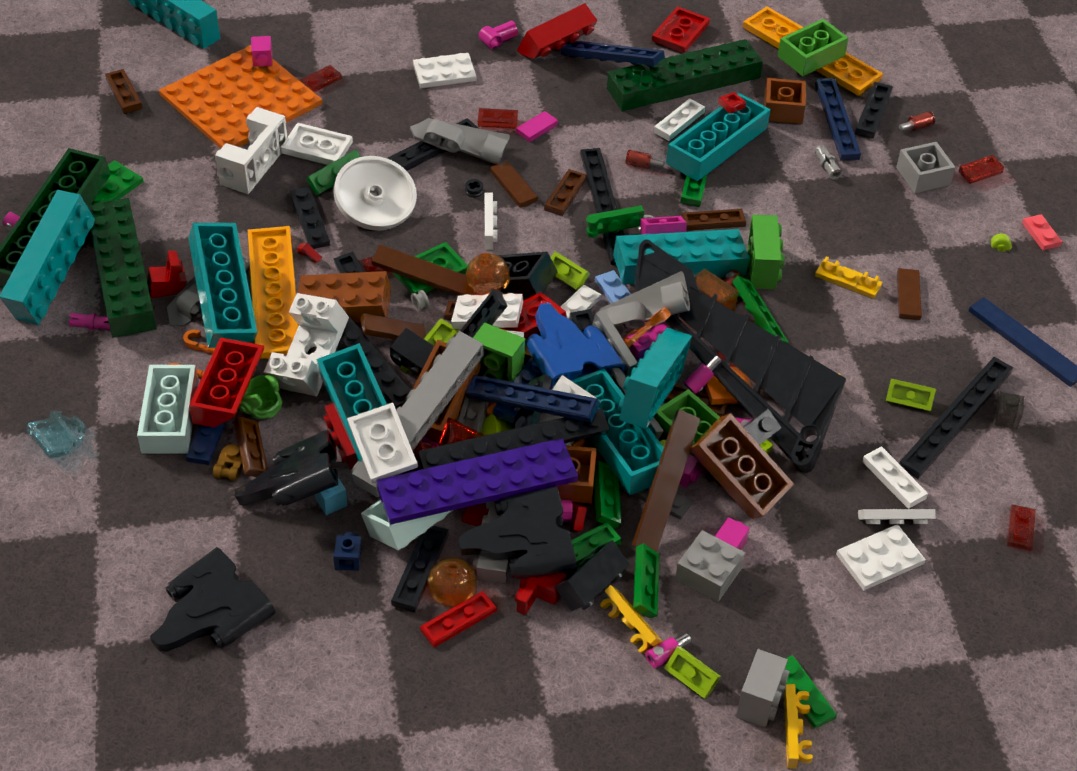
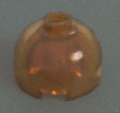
(487, 273)
(452, 581)

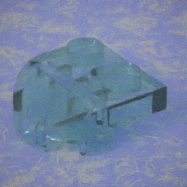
(57, 434)

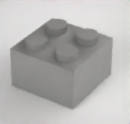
(925, 167)
(710, 565)
(763, 688)

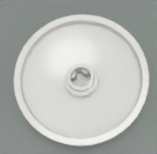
(375, 193)

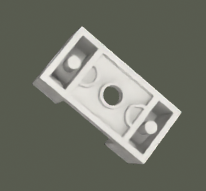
(244, 168)
(320, 326)

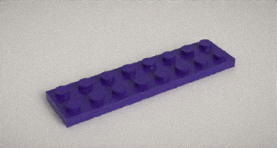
(475, 481)

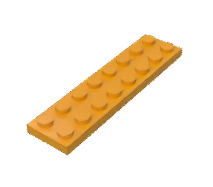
(847, 71)
(272, 288)

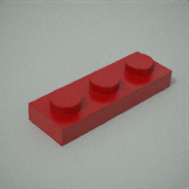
(340, 436)

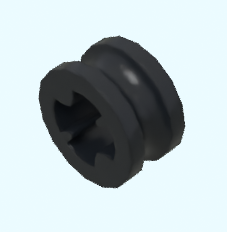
(474, 188)

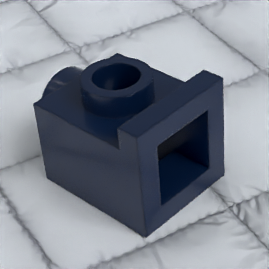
(347, 548)

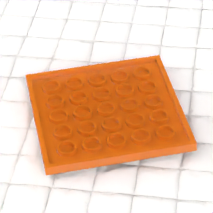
(230, 89)

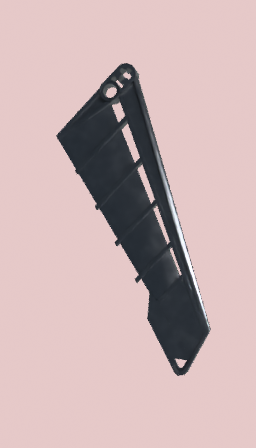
(786, 374)

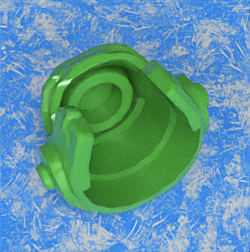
(262, 398)

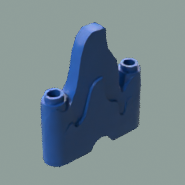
(565, 349)

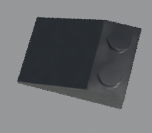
(529, 273)

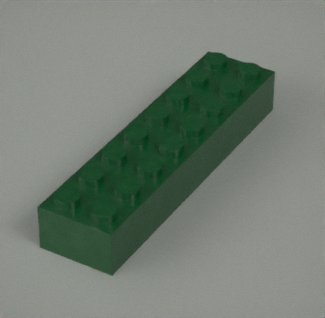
(684, 75)
(75, 173)
(121, 268)

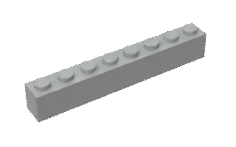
(431, 396)

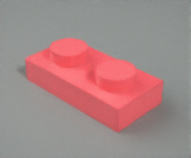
(1042, 232)

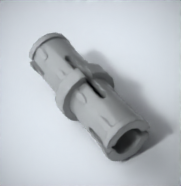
(831, 167)

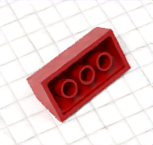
(557, 32)
(224, 382)

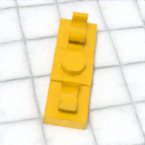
(848, 278)
(631, 619)
(794, 726)

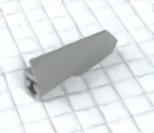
(455, 137)
(640, 306)

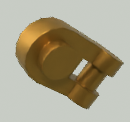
(230, 457)

